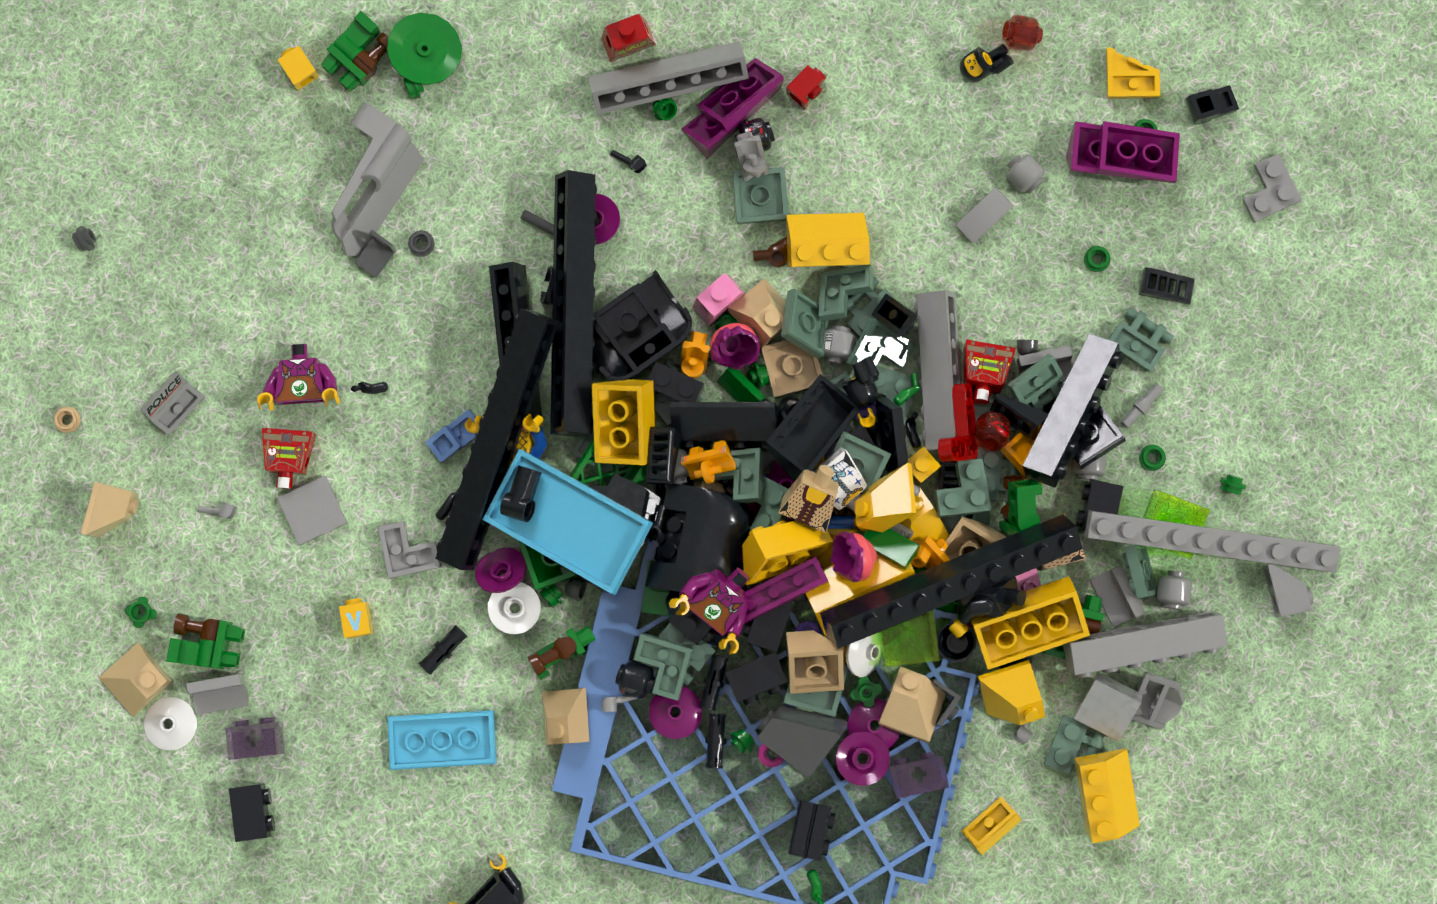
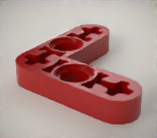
(964, 444)

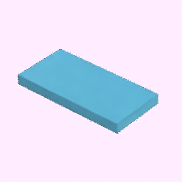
(441, 740)

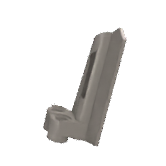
(390, 163)

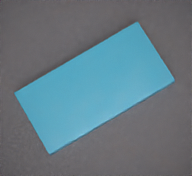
(574, 525)

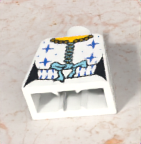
(847, 476)

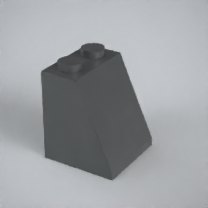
(800, 736)

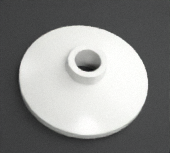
(510, 622)
(864, 655)
(183, 721)

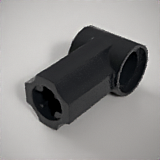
(519, 501)

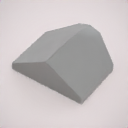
(1160, 700)

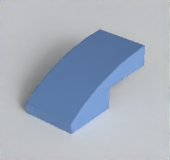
(451, 437)

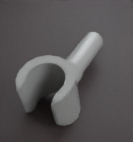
(226, 510)
(609, 704)
(1023, 734)

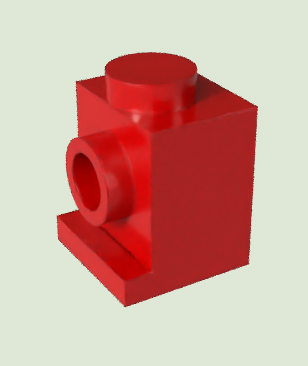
(806, 86)

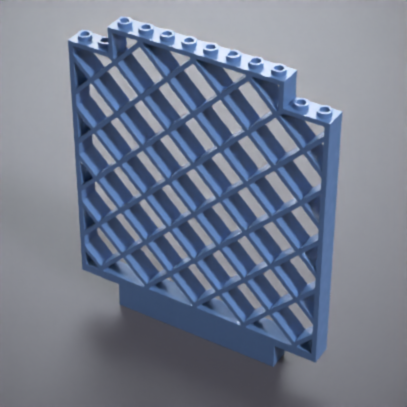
(583, 763)

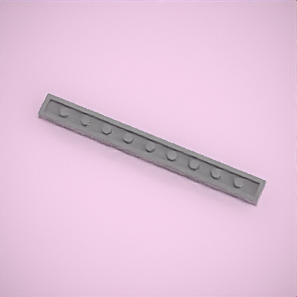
(1212, 541)

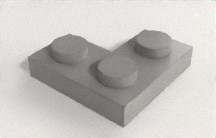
(1278, 190)
(400, 557)

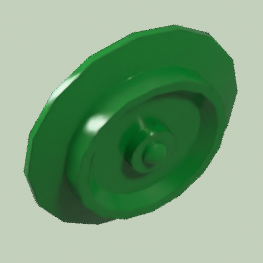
(424, 48)

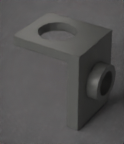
(376, 255)
(951, 709)

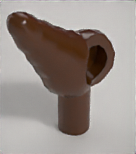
(775, 254)

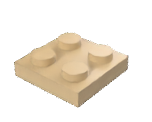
(789, 368)

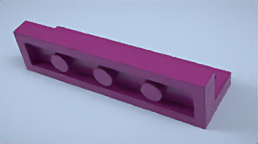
(784, 588)

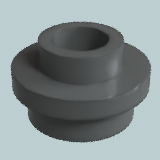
(415, 237)
(84, 239)

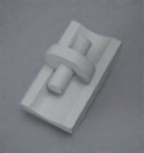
(750, 156)

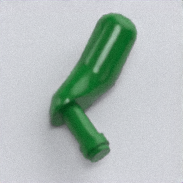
(907, 393)
(816, 886)

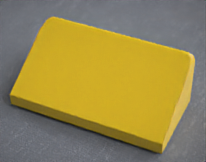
(991, 825)

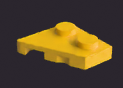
(1129, 78)

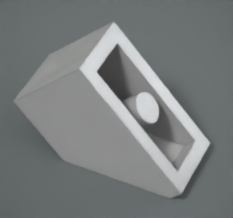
(1287, 592)

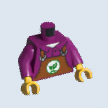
(299, 381)
(717, 602)

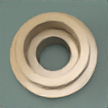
(59, 416)

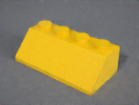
(841, 590)
(1045, 621)

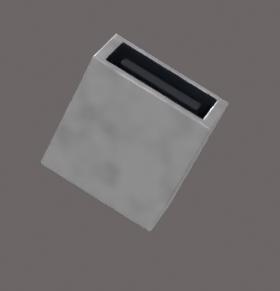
(1108, 706)

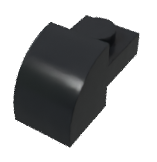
(1211, 104)

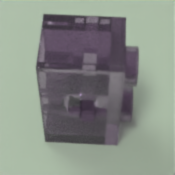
(241, 747)
(934, 778)

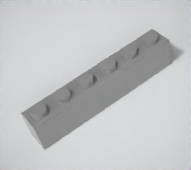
(668, 77)
(938, 363)
(1145, 643)

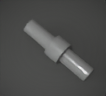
(1142, 405)

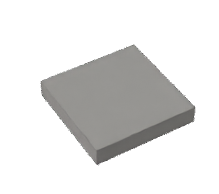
(312, 510)

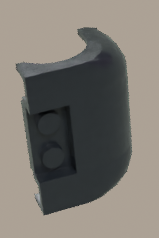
(638, 329)
(701, 535)

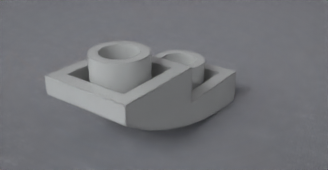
(984, 215)

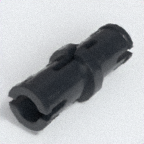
(443, 650)
(713, 682)
(715, 740)

